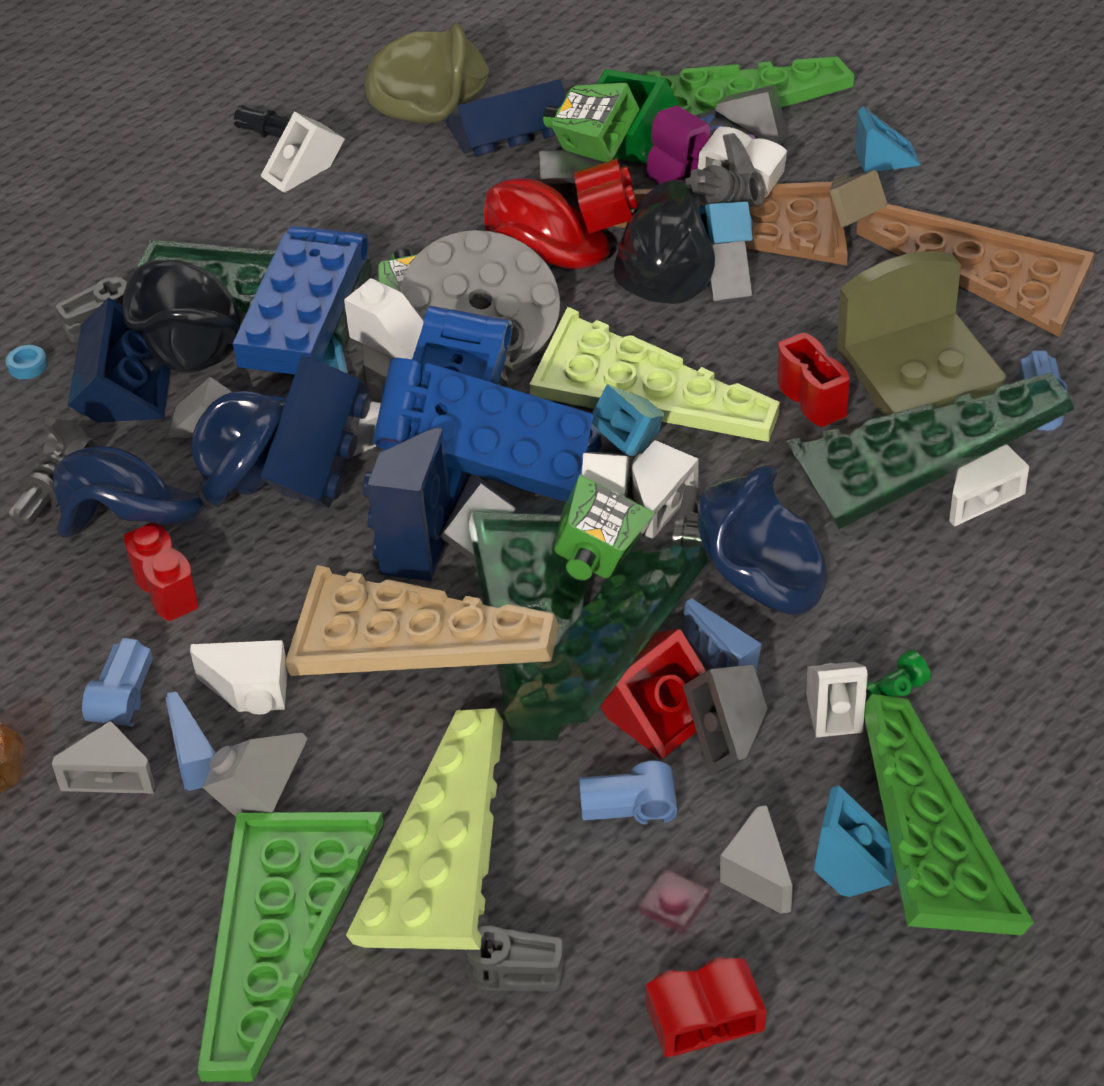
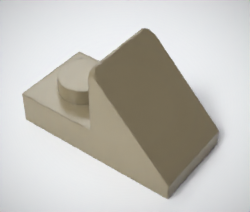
(857, 196)

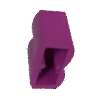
(676, 144)

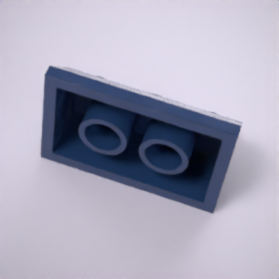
(504, 118)
(115, 371)
(316, 433)
(409, 505)

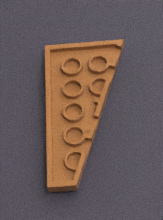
(794, 222)
(1005, 268)

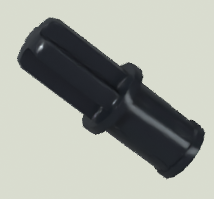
(261, 122)

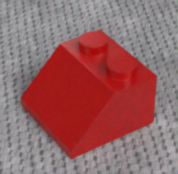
(651, 695)

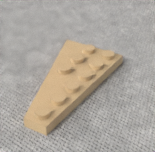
(404, 626)

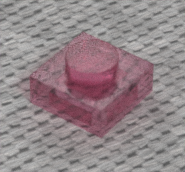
(674, 902)

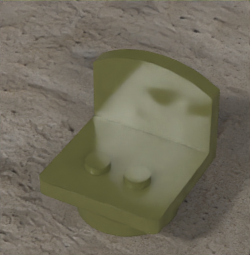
(906, 338)

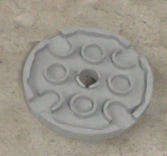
(492, 268)

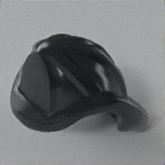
(665, 247)
(181, 312)

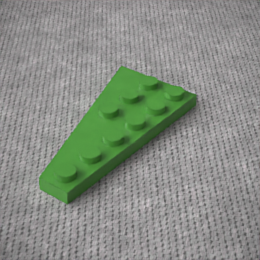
(704, 87)
(938, 849)
(277, 909)

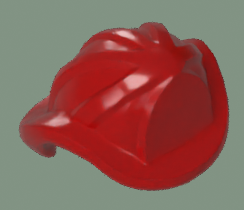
(543, 222)

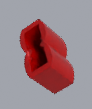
(605, 195)
(812, 379)
(161, 571)
(704, 1006)

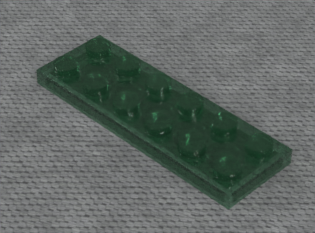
(606, 638)

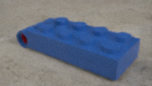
(300, 298)
(467, 345)
(486, 427)

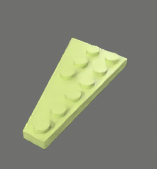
(589, 356)
(436, 862)

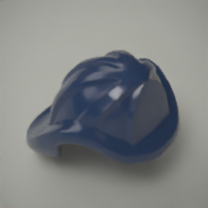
(234, 443)
(122, 484)
(762, 543)

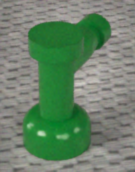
(910, 672)

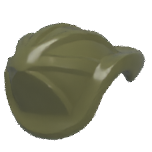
(425, 75)

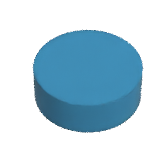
(26, 362)

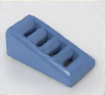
(726, 643)
(190, 743)

